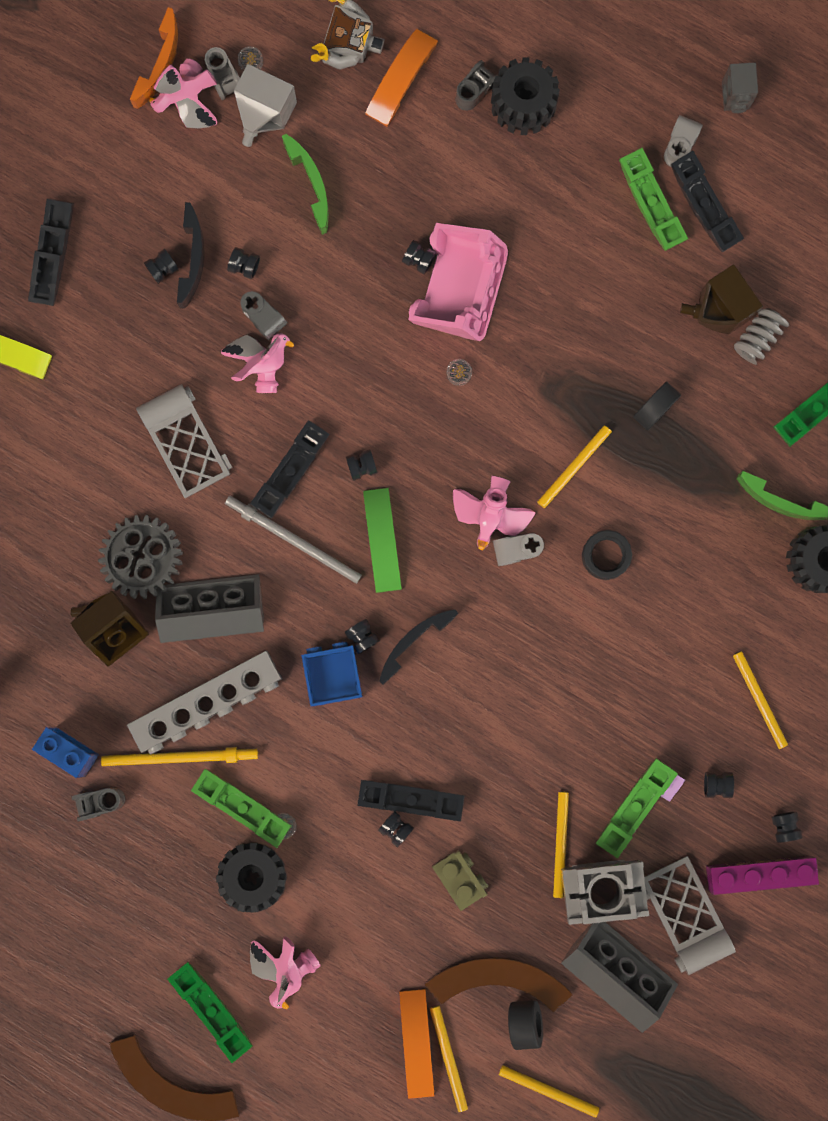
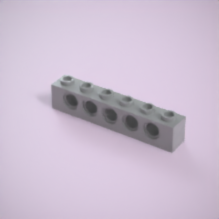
(143, 728)

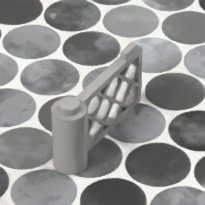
(165, 411)
(697, 950)

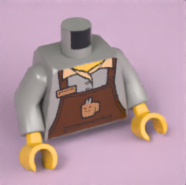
(347, 37)

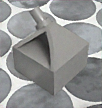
(263, 102)

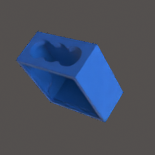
(331, 674)
(65, 752)

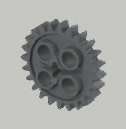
(119, 548)

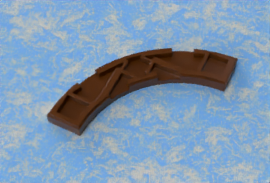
(498, 972)
(166, 1094)

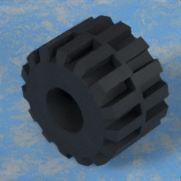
(524, 96)
(804, 559)
(234, 871)

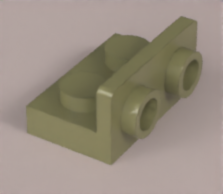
(460, 880)

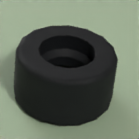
(525, 1025)

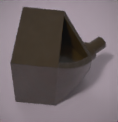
(724, 302)
(107, 627)

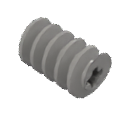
(759, 334)

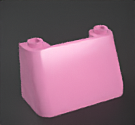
(462, 281)

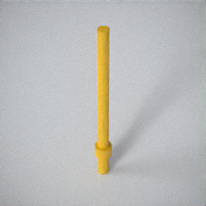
(230, 755)

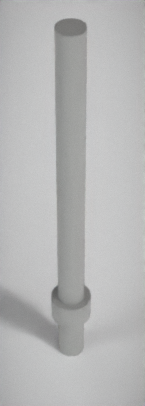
(250, 513)

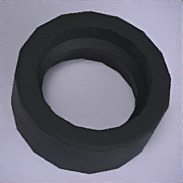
(657, 406)
(612, 536)

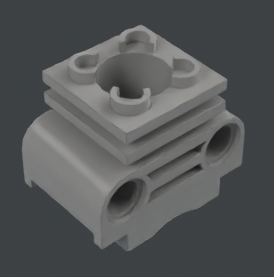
(627, 903)

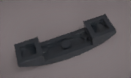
(704, 202)
(188, 286)
(290, 470)
(439, 621)
(411, 800)

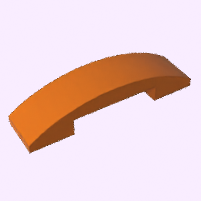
(400, 76)
(144, 88)
(416, 1043)

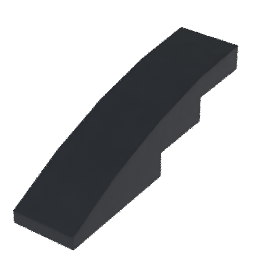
(51, 252)

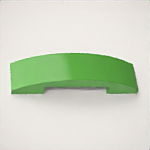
(299, 155)
(651, 200)
(755, 486)
(382, 540)
(241, 807)
(636, 807)

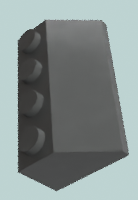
(209, 608)
(620, 975)

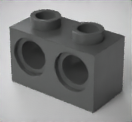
(739, 87)

